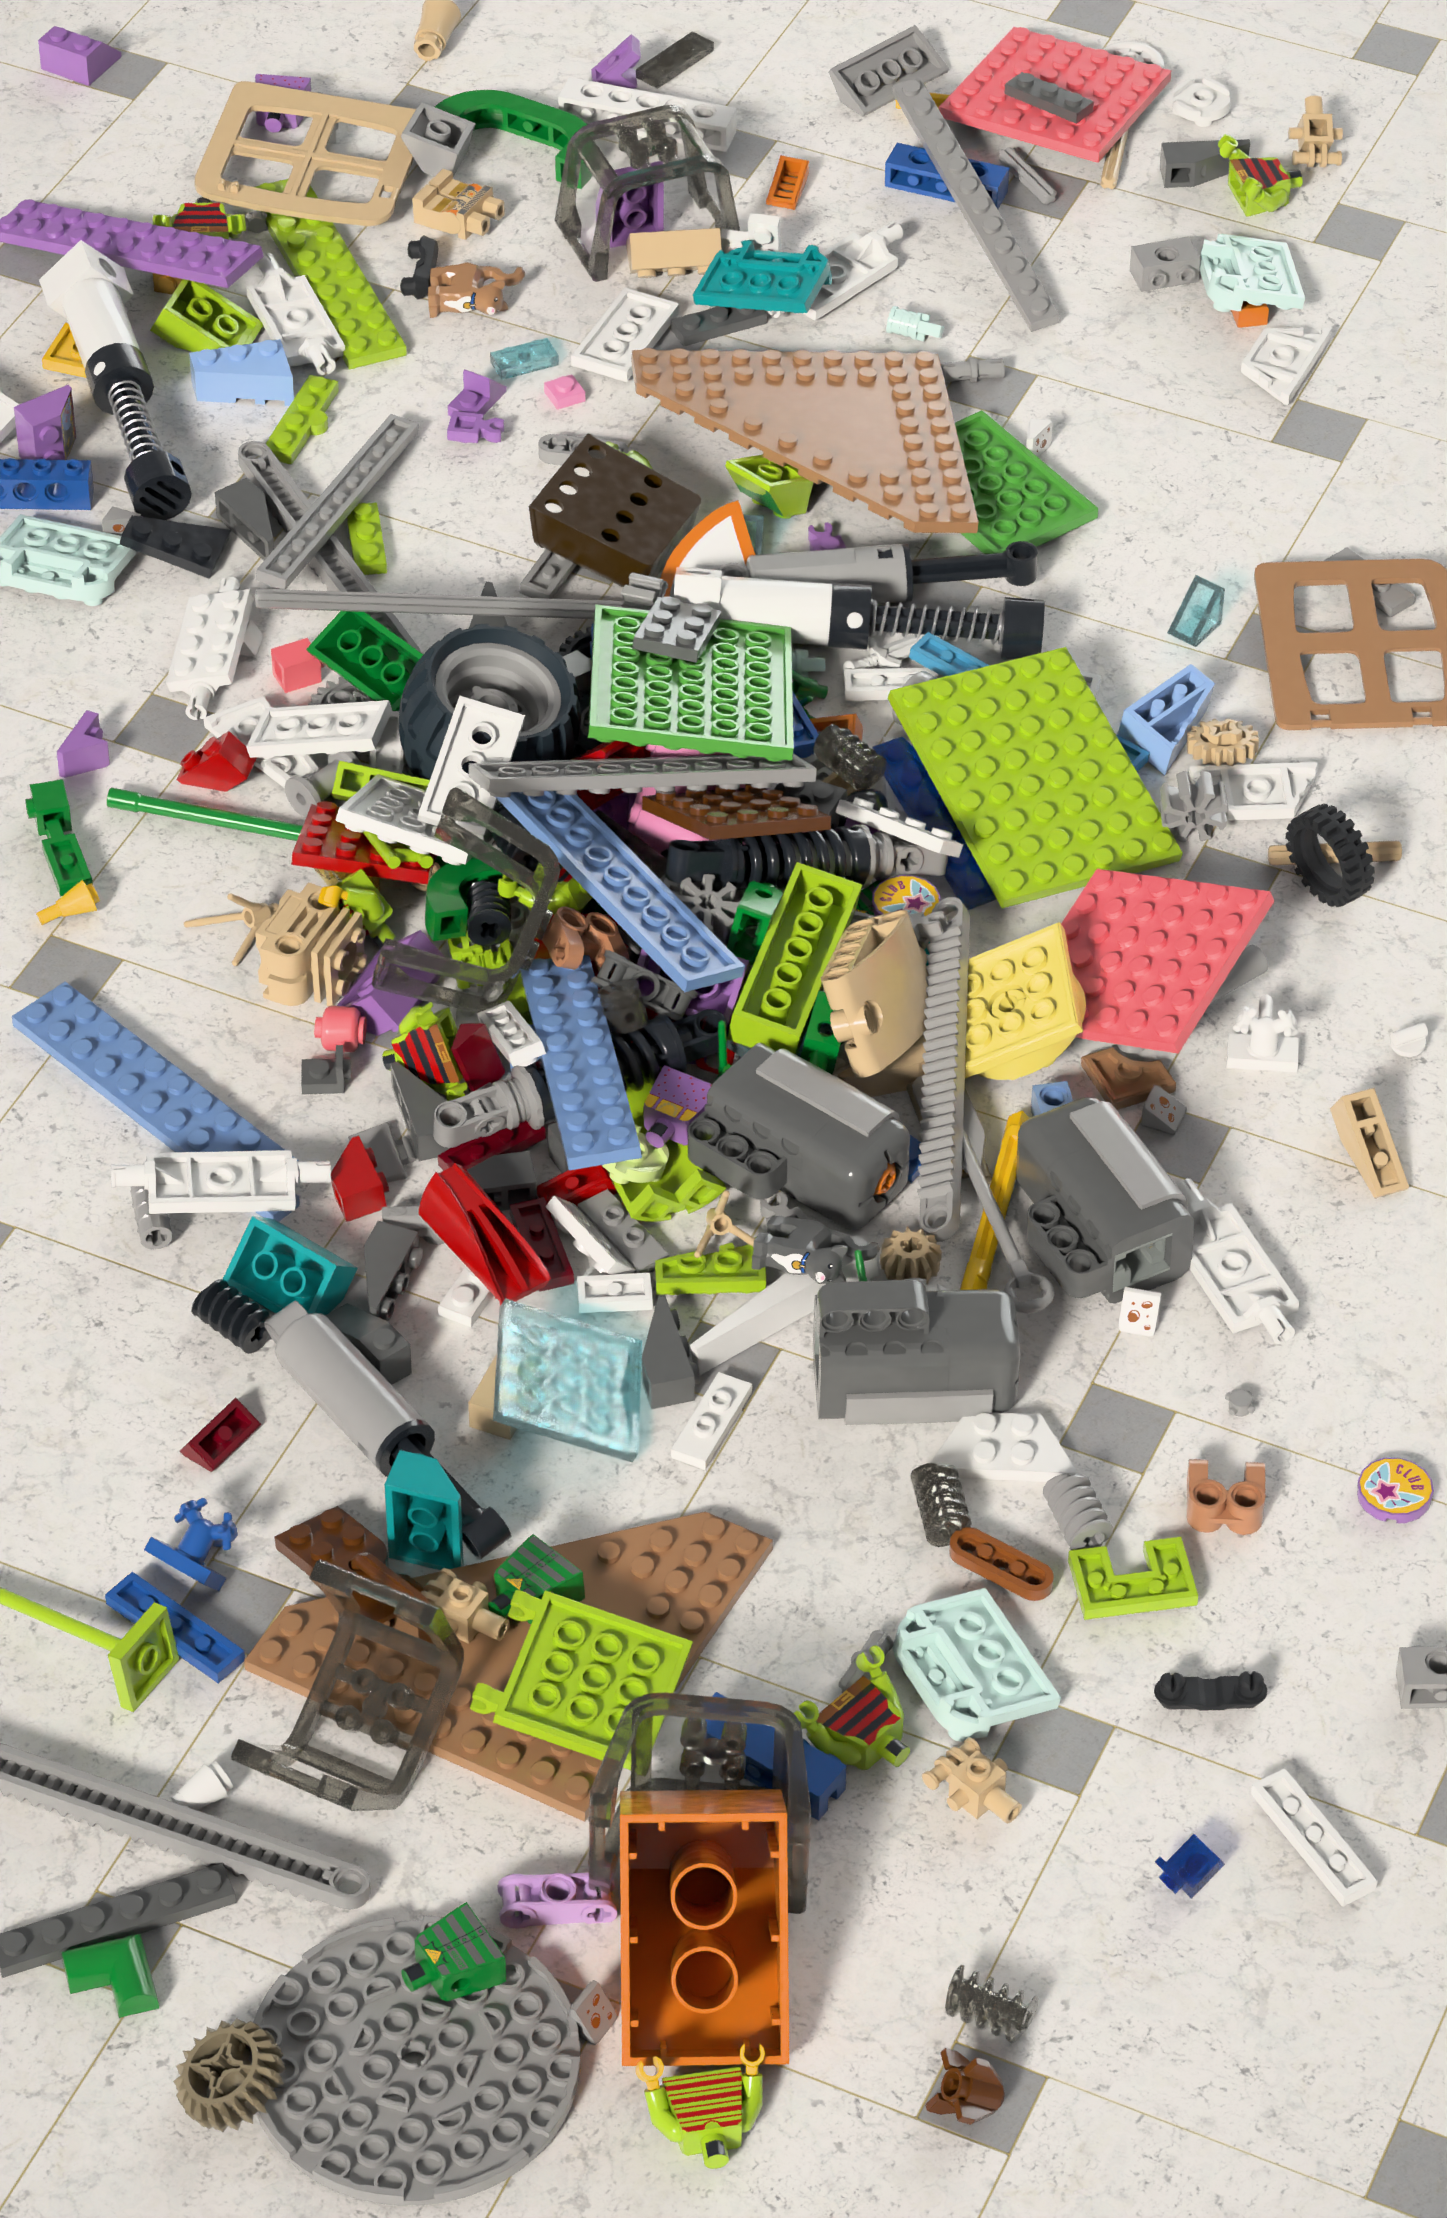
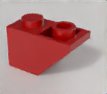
(217, 765)
(356, 1183)

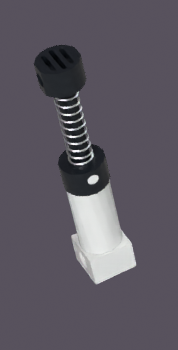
(92, 297)
(847, 615)

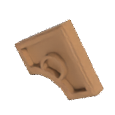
(1125, 1080)

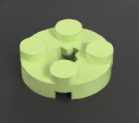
(640, 1170)

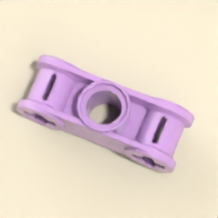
(537, 1902)

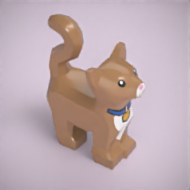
(462, 290)

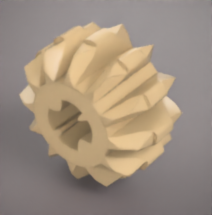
(910, 1255)

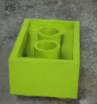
(204, 319)

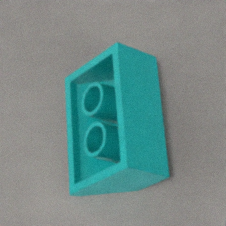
(283, 1267)
(423, 1513)

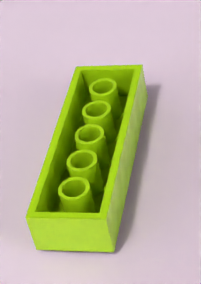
(792, 958)

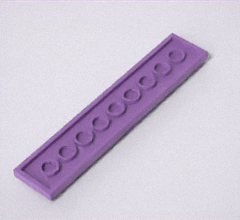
(130, 243)

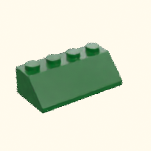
(366, 655)

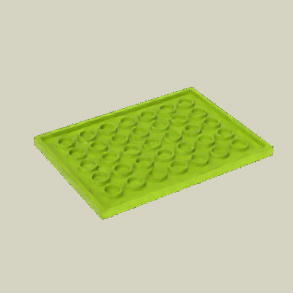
(1033, 776)

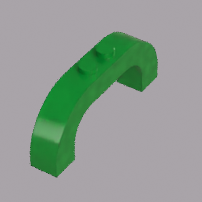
(522, 118)
(447, 897)

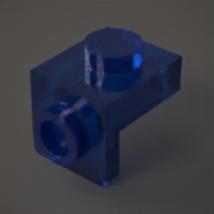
(1189, 1867)

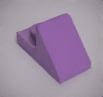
(618, 65)
(478, 394)
(83, 748)

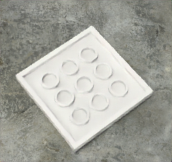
(392, 814)

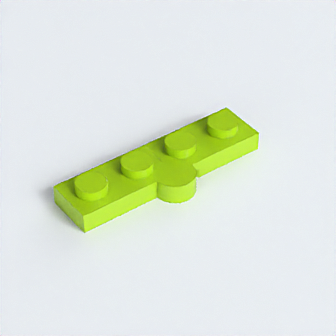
(303, 418)

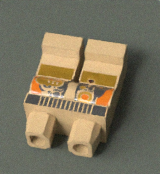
(456, 206)

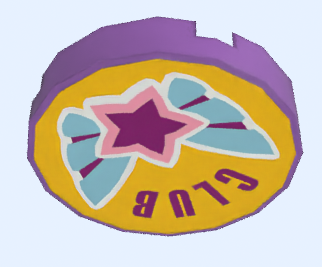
(905, 893)
(1395, 1490)

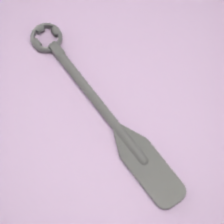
(972, 1158)

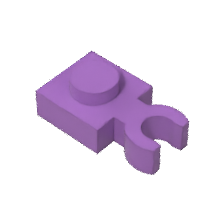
(471, 427)
(824, 540)

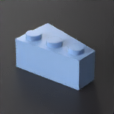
(242, 372)
(1166, 715)

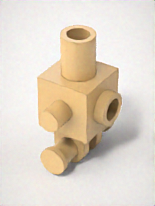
(1315, 136)
(465, 1607)
(973, 1782)

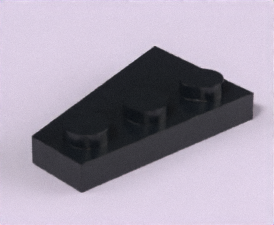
(177, 543)

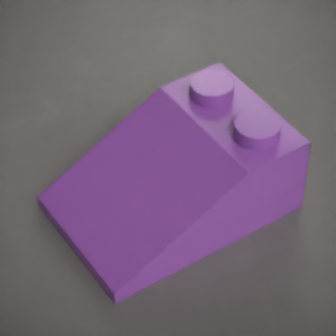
(636, 210)

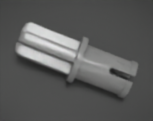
(853, 1672)

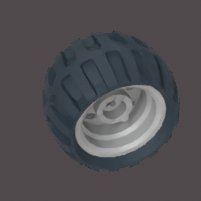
(499, 670)

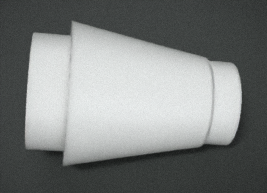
(204, 1787)

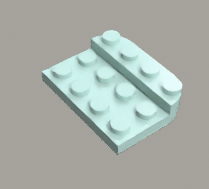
(1249, 271)
(61, 559)
(970, 1665)

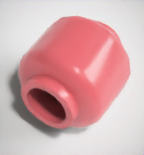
(341, 1027)

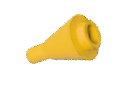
(76, 901)

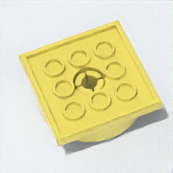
(1022, 1006)

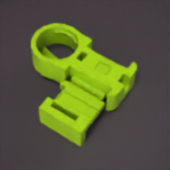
(476, 955)

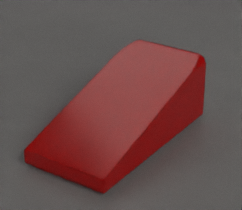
(577, 1185)

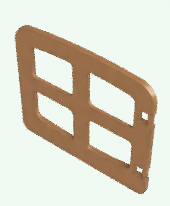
(1366, 640)

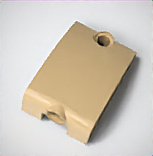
(877, 991)

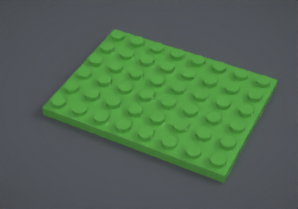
(724, 703)

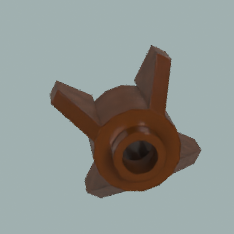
(967, 2088)

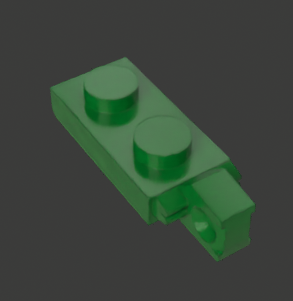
(64, 858)

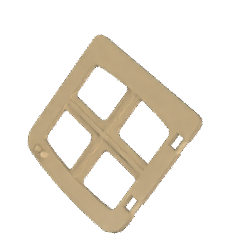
(308, 156)

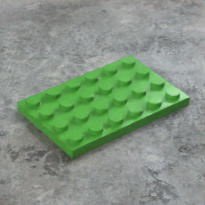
(1015, 490)

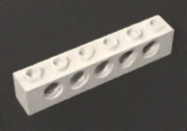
(602, 101)

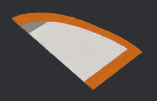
(711, 544)

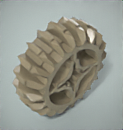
(234, 2083)

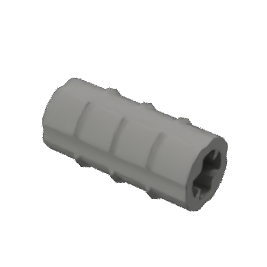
(152, 1228)

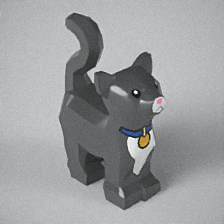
(806, 1249)

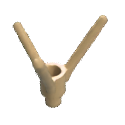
(253, 915)
(720, 1224)

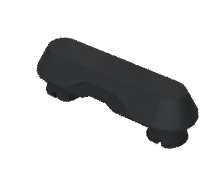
(427, 251)
(1210, 1694)

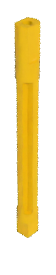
(1002, 1184)

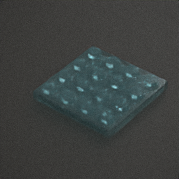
(568, 1380)

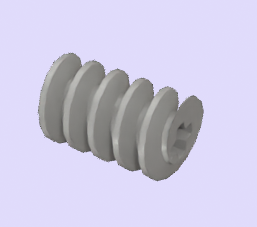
(1077, 1511)

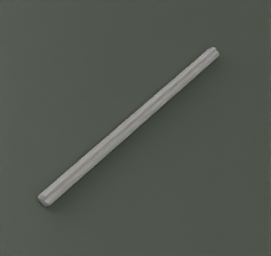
(428, 603)

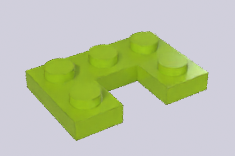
(1162, 1587)

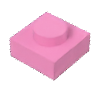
(564, 391)

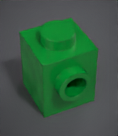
(49, 803)

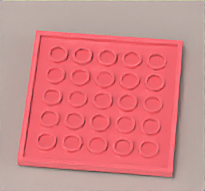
(1114, 83)
(1155, 953)

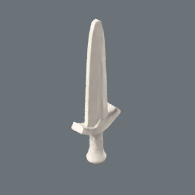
(885, 656)

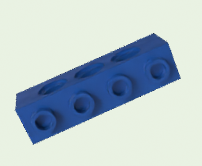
(913, 171)
(46, 484)

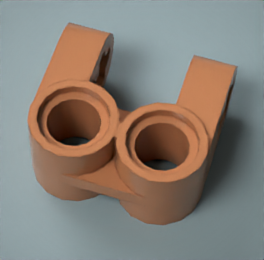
(573, 936)
(1212, 1505)

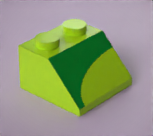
(771, 485)

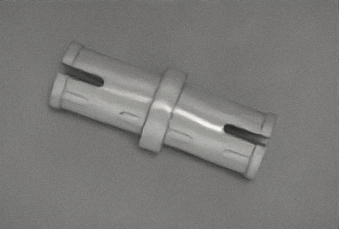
(973, 370)

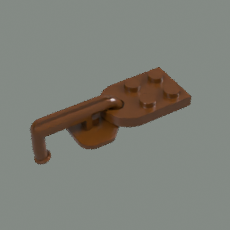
(351, 1546)

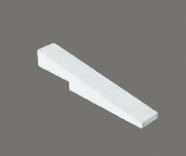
(767, 1313)

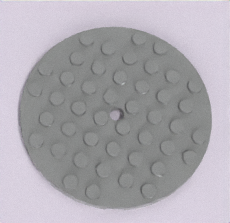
(400, 2132)

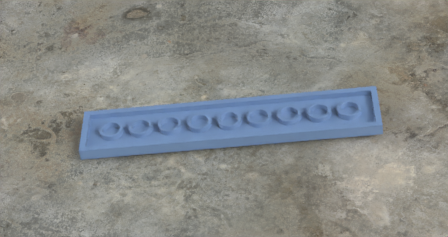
(626, 889)
(580, 1065)
(135, 1076)

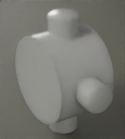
(257, 221)
(1240, 1403)

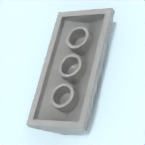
(867, 78)

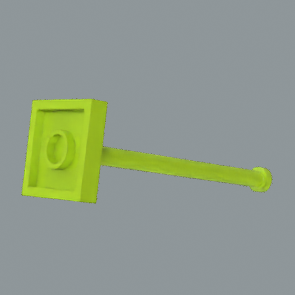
(136, 1660)

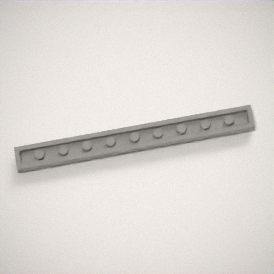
(336, 502)

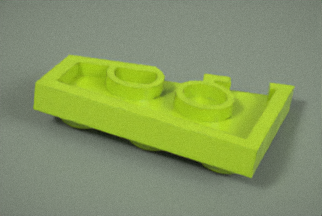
(712, 1273)

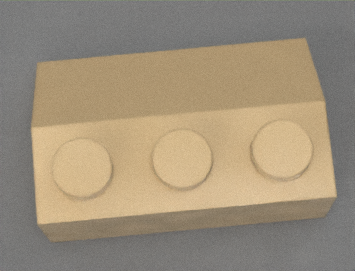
(672, 251)

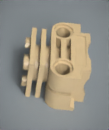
(309, 949)

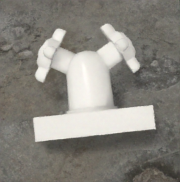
(1263, 1047)

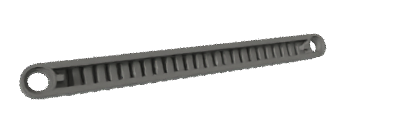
(288, 506)
(944, 1073)
(180, 1829)

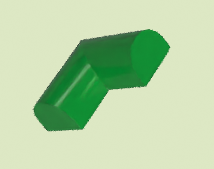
(117, 1964)

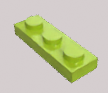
(367, 539)

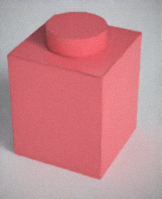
(295, 666)

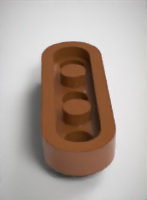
(991, 1554)

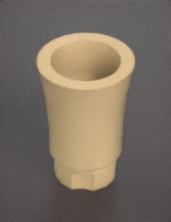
(435, 27)

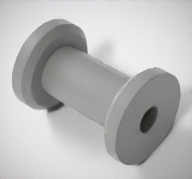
(319, 786)

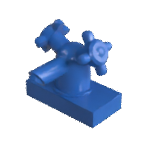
(196, 1544)

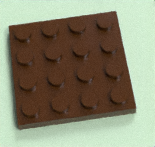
(736, 812)

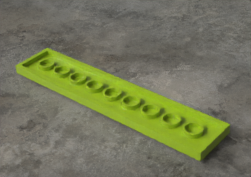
(348, 299)

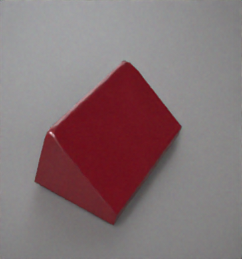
(476, 1056)
(221, 1436)

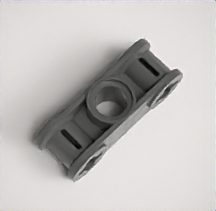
(664, 993)

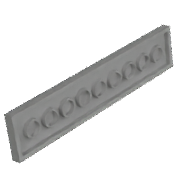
(638, 773)

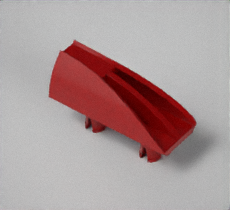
(481, 1235)

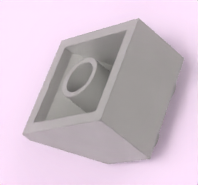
(437, 139)

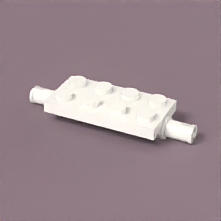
(854, 266)
(295, 316)
(209, 644)
(221, 1180)
(1237, 1269)

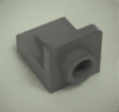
(325, 1075)

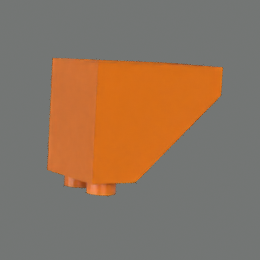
(704, 1927)

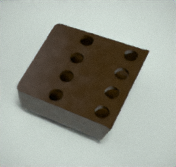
(618, 519)

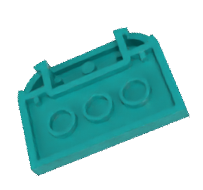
(764, 279)

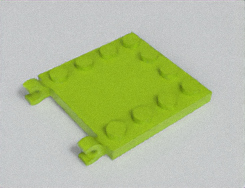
(581, 1673)

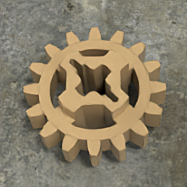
(1222, 742)

